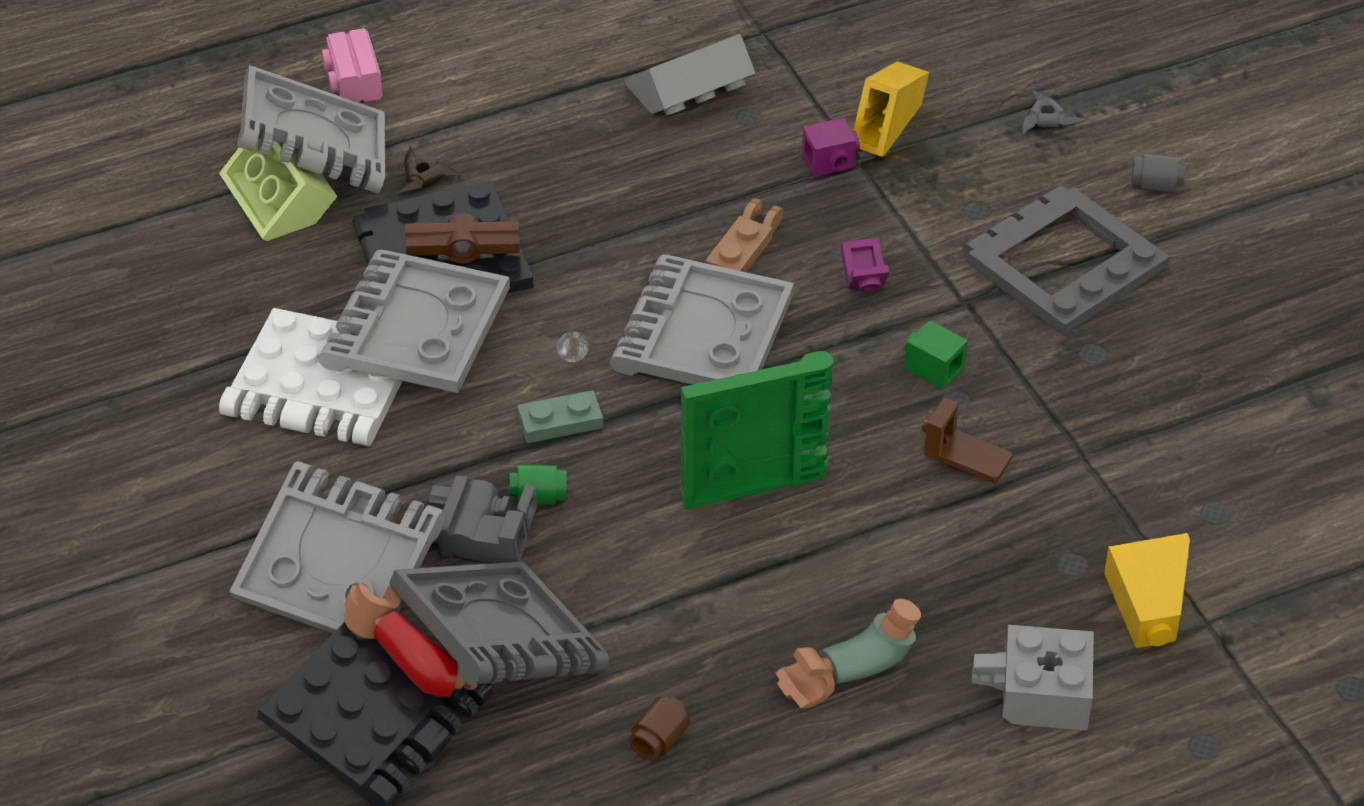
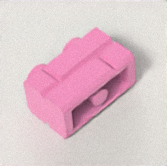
(353, 66)

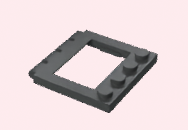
(1090, 293)

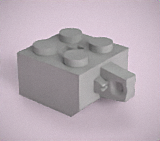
(1042, 676)

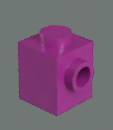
(829, 146)

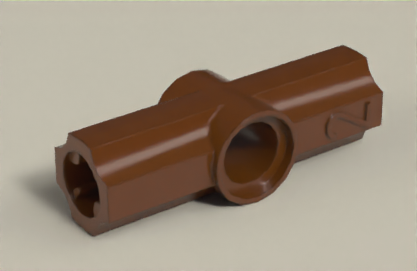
(462, 238)

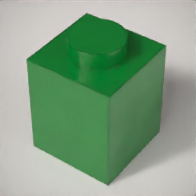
(935, 354)

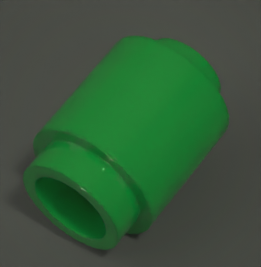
(547, 480)

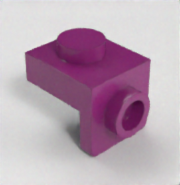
(864, 264)

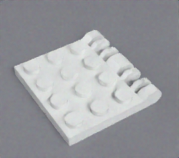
(298, 390)

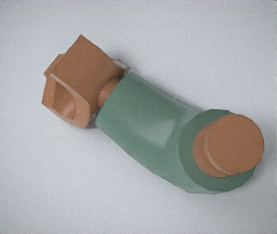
(864, 655)

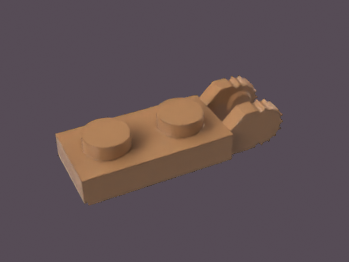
(746, 238)

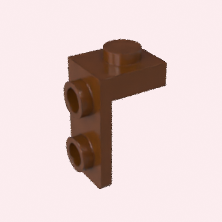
(960, 449)

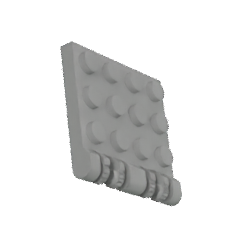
(315, 125)
(415, 320)
(701, 322)
(321, 547)

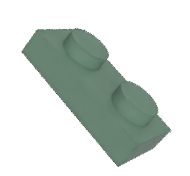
(560, 416)

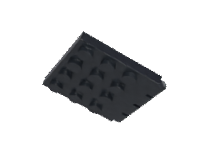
(384, 228)

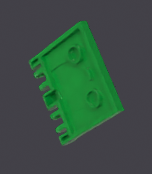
(755, 431)

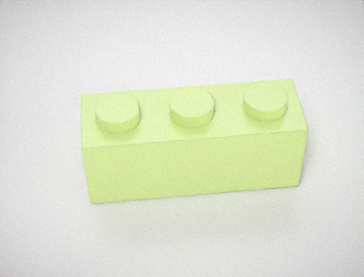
(276, 193)

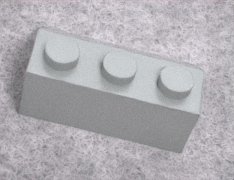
(692, 76)

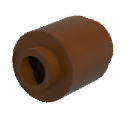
(659, 727)

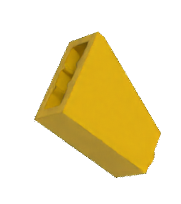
(888, 105)
(1149, 586)

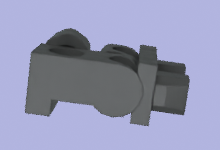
(481, 523)

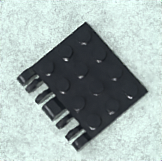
(360, 710)

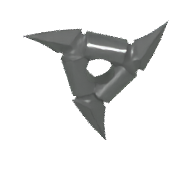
(1055, 116)

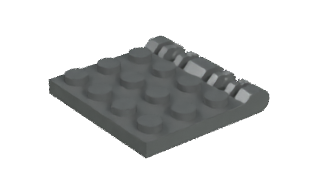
(499, 622)

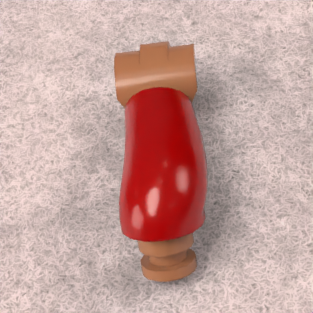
(411, 650)

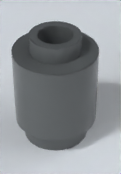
(1157, 172)

